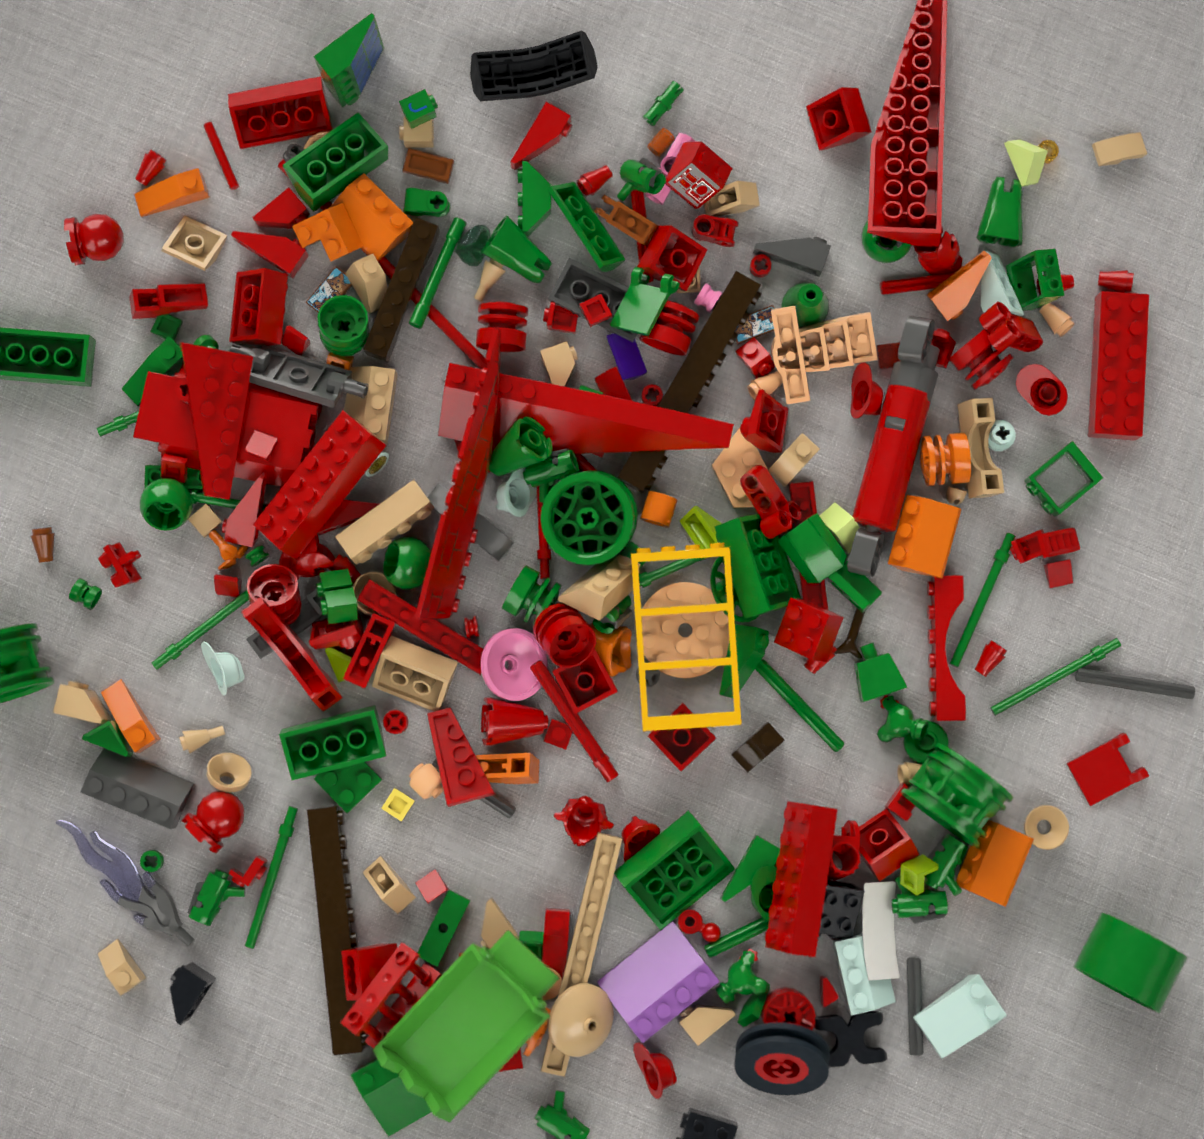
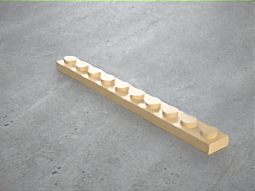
(586, 932)

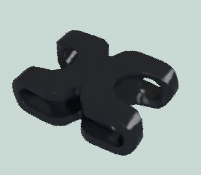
(850, 1038)

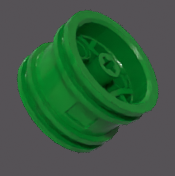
(576, 516)

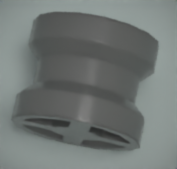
(652, 677)

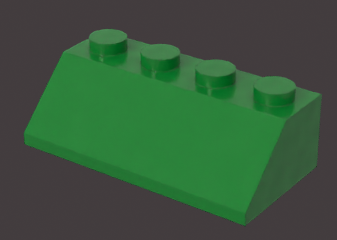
(336, 161)
(333, 742)

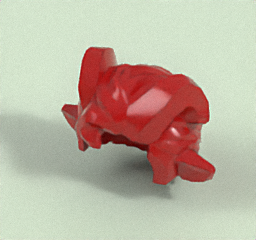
(583, 819)

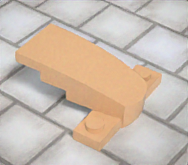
(817, 347)

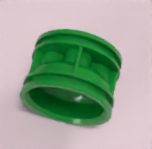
(19, 663)
(956, 794)

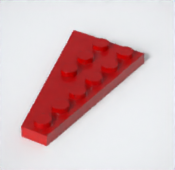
(217, 402)

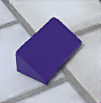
(627, 357)

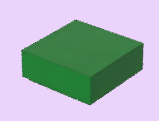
(166, 326)

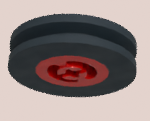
(782, 1059)

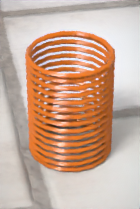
(661, 138)

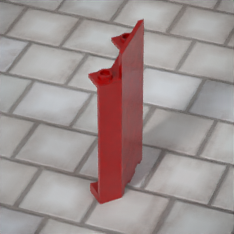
(277, 414)

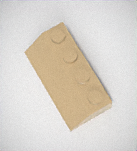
(385, 522)

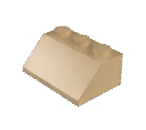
(377, 406)
(601, 587)
(414, 673)

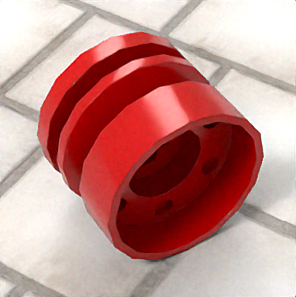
(506, 317)
(669, 328)
(980, 359)
(278, 588)
(564, 635)
(788, 1000)

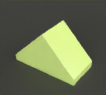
(1027, 160)
(840, 525)

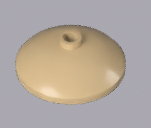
(573, 1014)

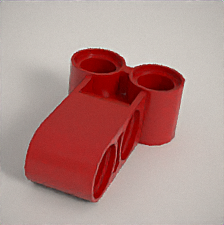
(1010, 330)
(778, 513)

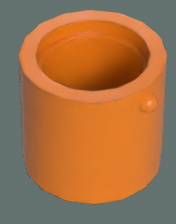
(658, 509)

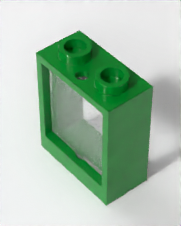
(1063, 479)

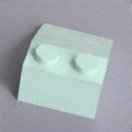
(960, 1015)

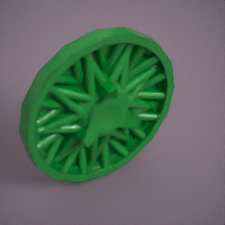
(919, 749)

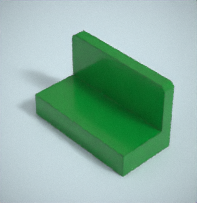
(855, 588)

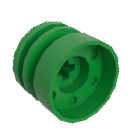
(343, 313)
(529, 595)

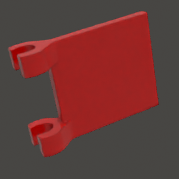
(1104, 770)

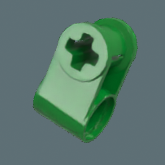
(421, 203)

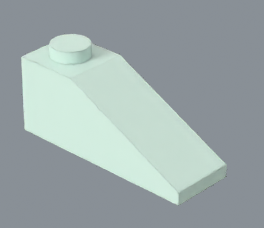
(997, 287)

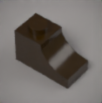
(757, 747)

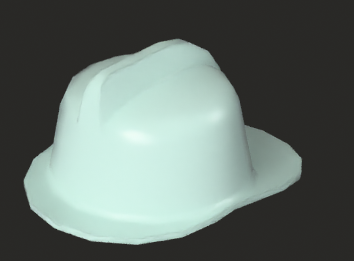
(515, 494)
(224, 667)

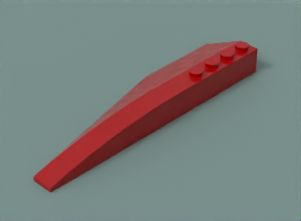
(910, 136)
(578, 417)

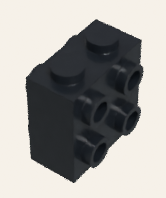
(840, 909)
(706, 1126)

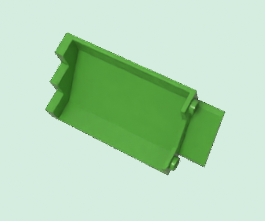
(468, 1024)

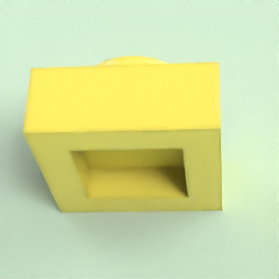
(398, 804)

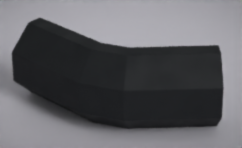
(533, 69)

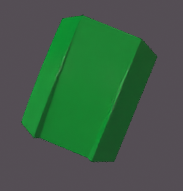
(813, 549)

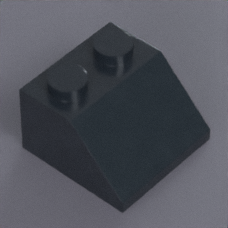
(188, 990)

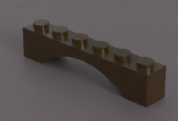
(400, 290)

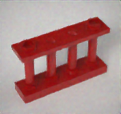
(382, 986)

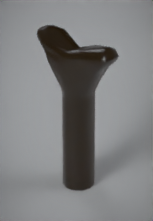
(849, 644)

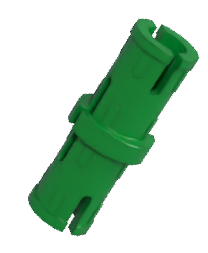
(663, 103)

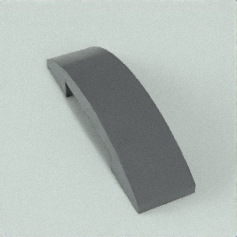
(488, 536)
(309, 614)

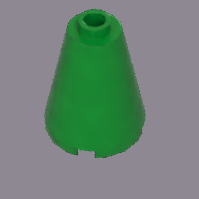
(810, 303)
(520, 447)

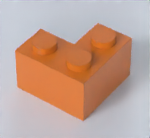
(333, 229)

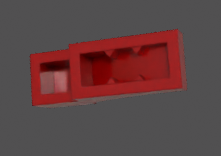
(167, 299)

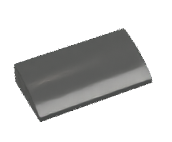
(580, 284)

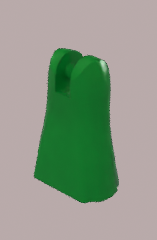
(1002, 215)
(516, 251)

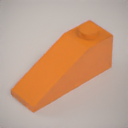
(172, 192)
(957, 290)
(130, 717)
(510, 768)

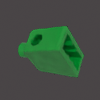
(877, 674)

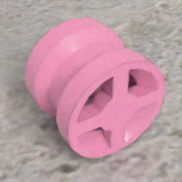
(708, 298)

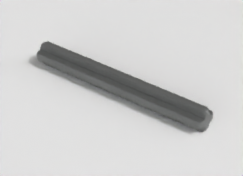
(1135, 683)

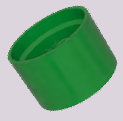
(1130, 962)

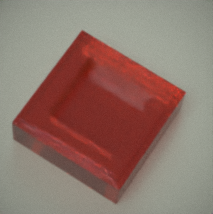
(887, 355)

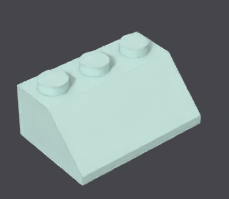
(858, 991)

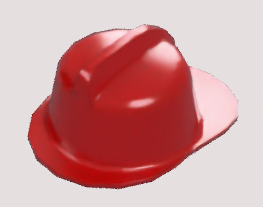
(1041, 389)
(865, 393)
(637, 835)
(656, 1069)

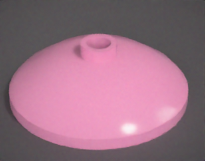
(520, 651)

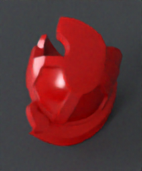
(941, 259)
(313, 557)

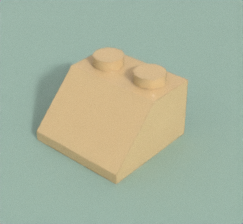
(81, 703)

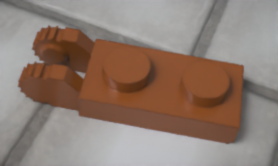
(628, 221)

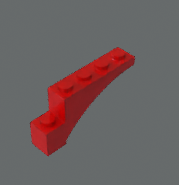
(293, 653)

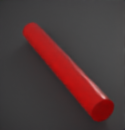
(221, 156)

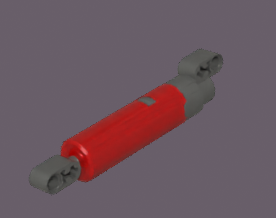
(894, 444)

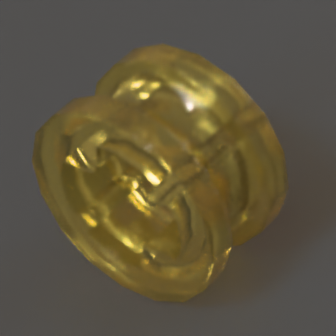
(1055, 149)

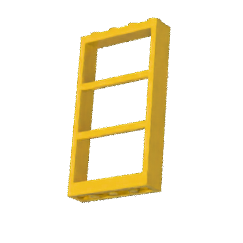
(686, 720)

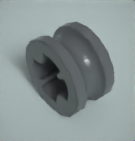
(292, 151)

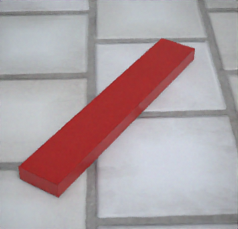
(804, 496)
(426, 629)

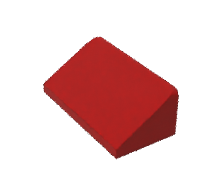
(612, 384)

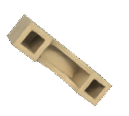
(976, 420)

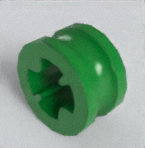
(257, 556)
(151, 853)

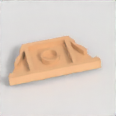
(733, 464)

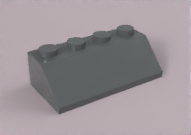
(137, 788)

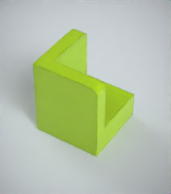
(914, 872)

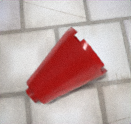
(510, 721)

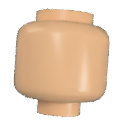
(426, 781)

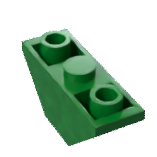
(533, 199)

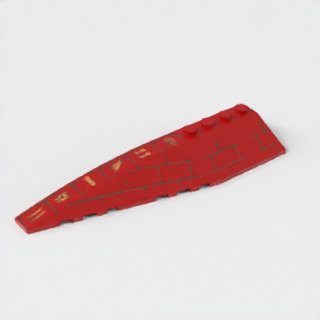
(457, 523)

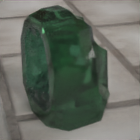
(471, 244)

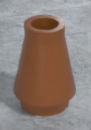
(43, 543)

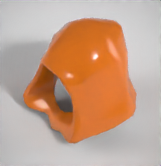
(614, 649)

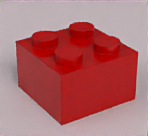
(808, 629)
(682, 744)

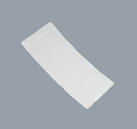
(879, 931)

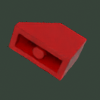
(282, 212)

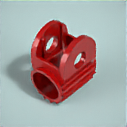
(847, 849)

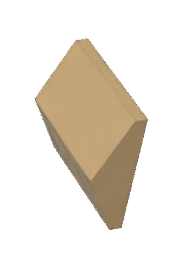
(195, 243)

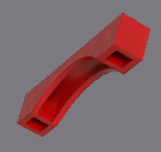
(948, 699)

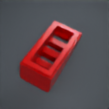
(1058, 542)

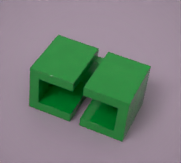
(337, 596)

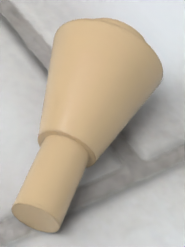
(490, 275)
(196, 738)

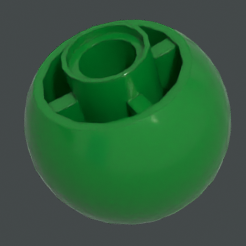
(882, 252)
(166, 504)
(406, 562)

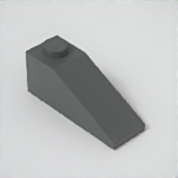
(802, 253)

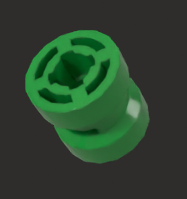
(85, 594)

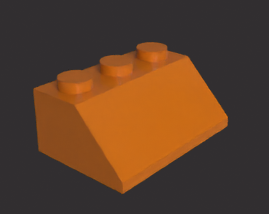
(374, 216)
(924, 536)
(995, 864)

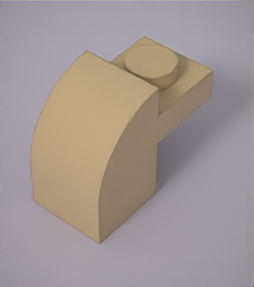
(793, 460)

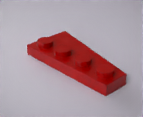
(458, 765)

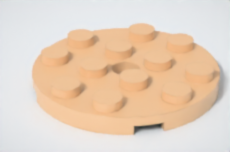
(661, 633)

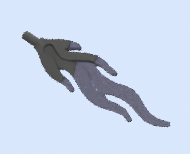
(158, 910)

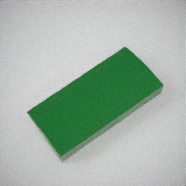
(587, 226)

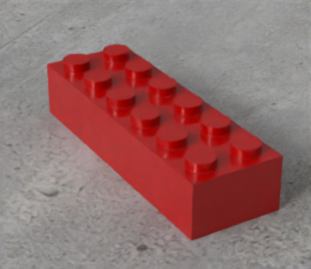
(1118, 366)
(319, 485)
(801, 879)

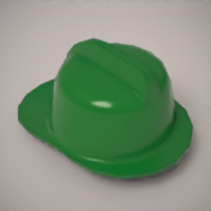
(763, 890)

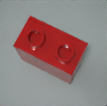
(363, 965)

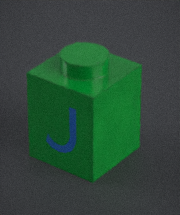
(419, 108)

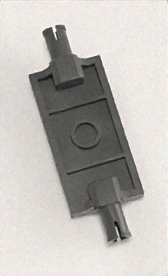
(300, 375)

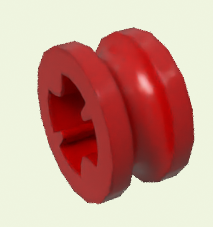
(759, 258)
(645, 392)
(471, 627)

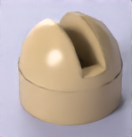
(955, 495)

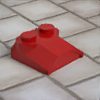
(766, 424)
(337, 634)

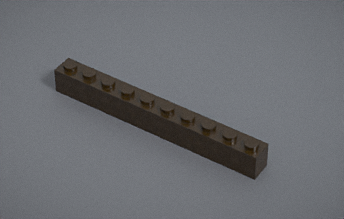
(697, 371)
(334, 919)

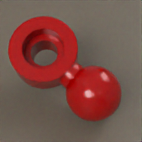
(709, 931)

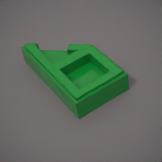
(752, 1009)

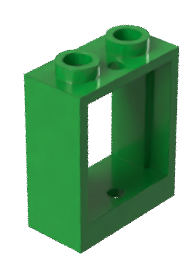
(1050, 284)

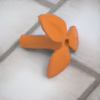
(228, 552)

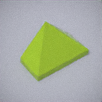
(700, 527)
(339, 662)

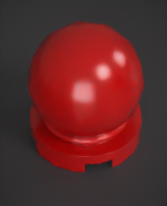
(95, 237)
(217, 817)

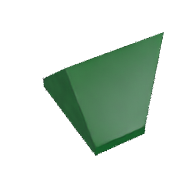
(109, 737)

